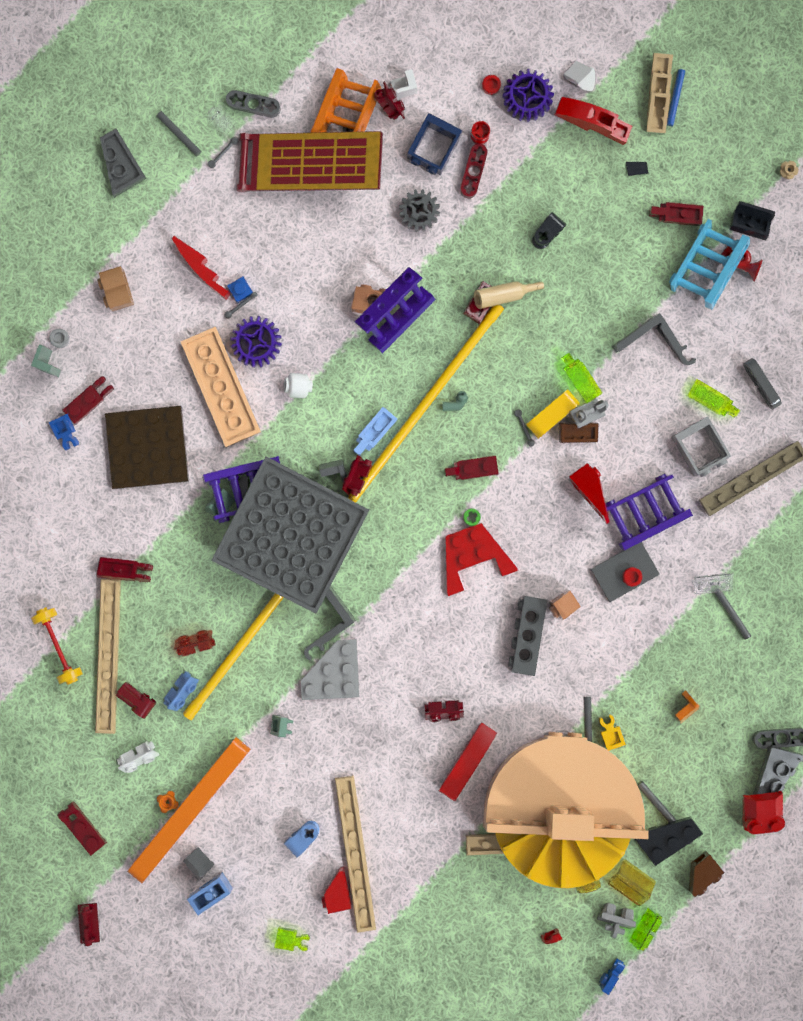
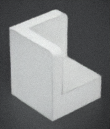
(405, 86)

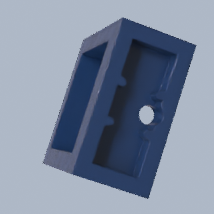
(442, 127)

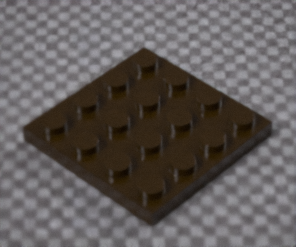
(146, 447)

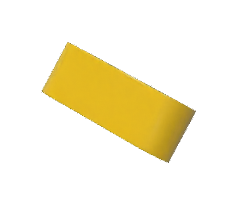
(552, 414)

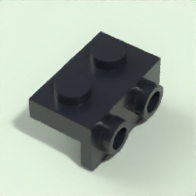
(752, 220)

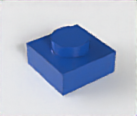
(240, 289)

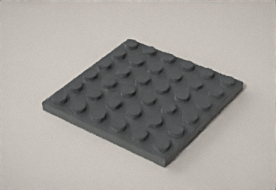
(290, 535)

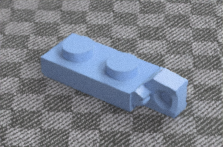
(375, 431)

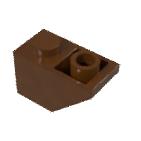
(703, 873)

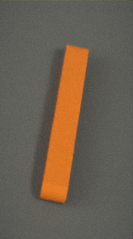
(189, 810)

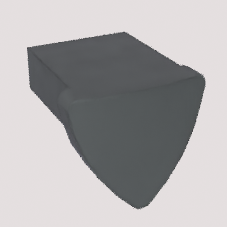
(333, 468)
(198, 863)

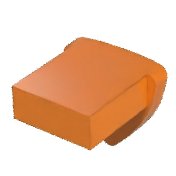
(689, 709)

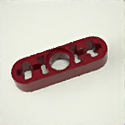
(472, 156)

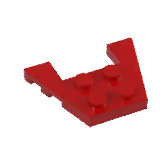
(471, 548)

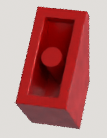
(336, 895)

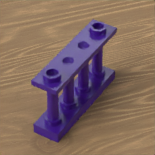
(403, 317)
(232, 475)
(662, 522)

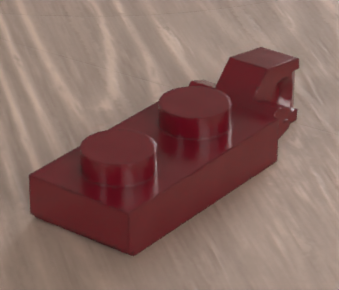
(678, 213)
(473, 468)

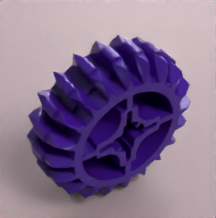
(535, 97)
(258, 334)

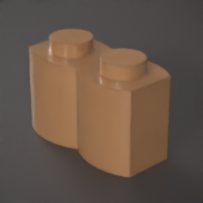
(116, 289)

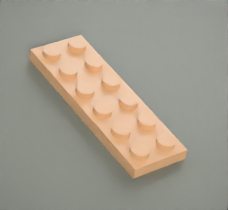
(220, 387)

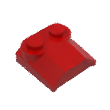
(763, 813)

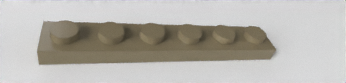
(752, 478)

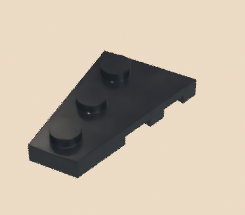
(669, 838)

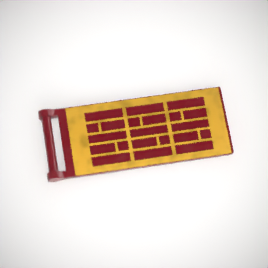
(312, 161)

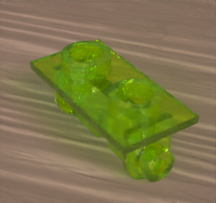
(641, 936)

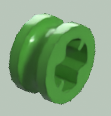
(477, 519)

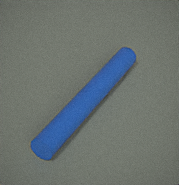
(675, 97)

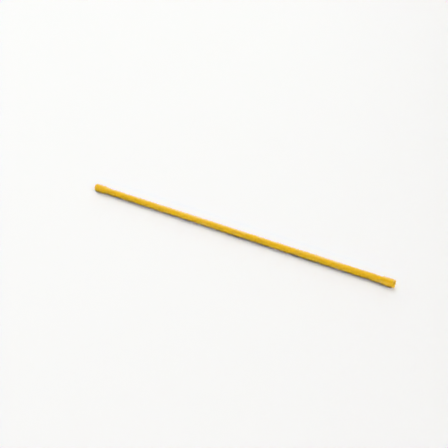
(489, 319)

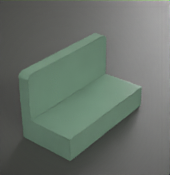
(41, 361)

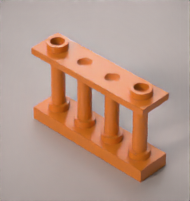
(333, 100)

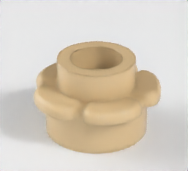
(784, 169)

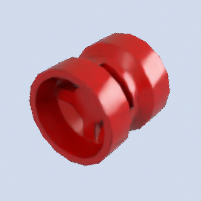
(481, 129)

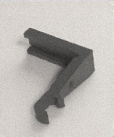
(665, 332)
(345, 614)

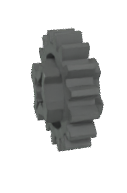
(413, 205)

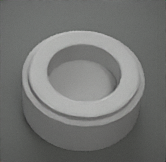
(59, 338)

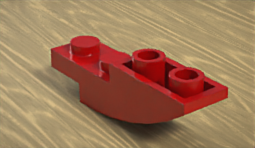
(593, 117)

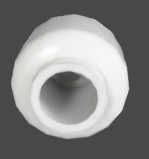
(297, 385)

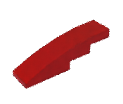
(197, 263)
(467, 761)

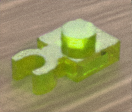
(288, 938)

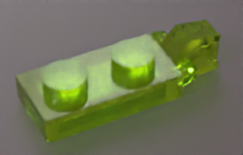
(581, 378)
(712, 399)

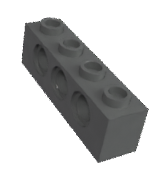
(528, 665)

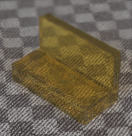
(632, 883)

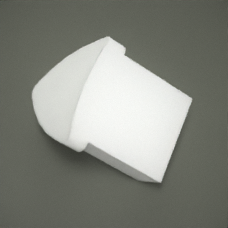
(581, 76)

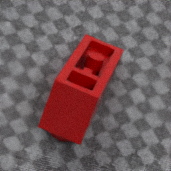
(589, 485)

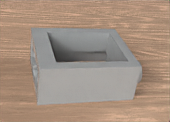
(715, 438)

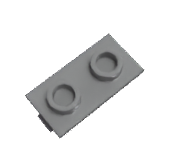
(589, 412)

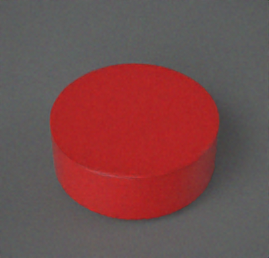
(491, 84)
(632, 576)

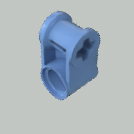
(301, 840)

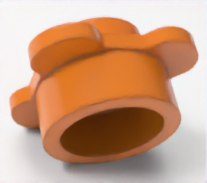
(173, 804)

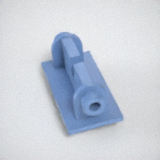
(175, 698)

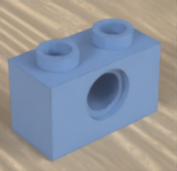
(210, 893)

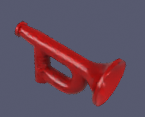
(751, 268)

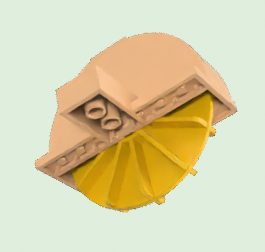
(563, 810)

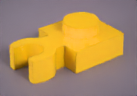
(611, 735)

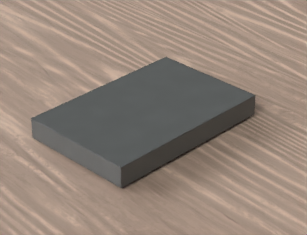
(610, 571)

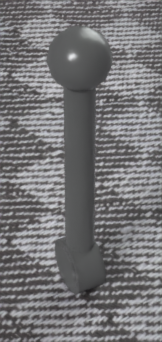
(212, 163)
(228, 314)
(518, 413)

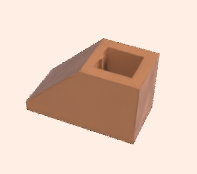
(564, 605)

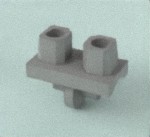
(625, 920)

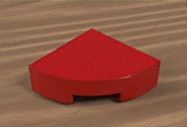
(552, 936)

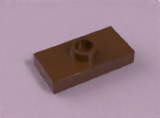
(572, 434)

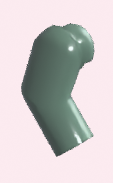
(457, 404)

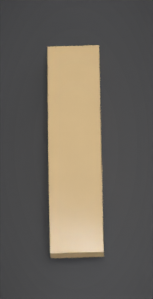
(659, 93)

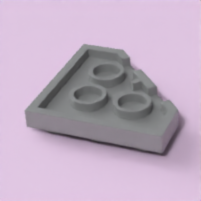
(334, 674)

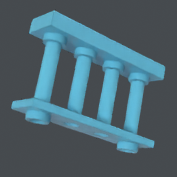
(720, 279)

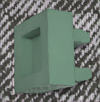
(279, 726)

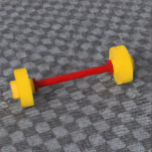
(44, 616)

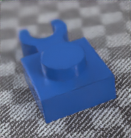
(63, 428)
(610, 978)

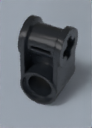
(549, 229)

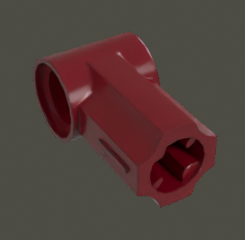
(139, 702)

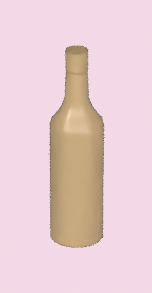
(504, 293)

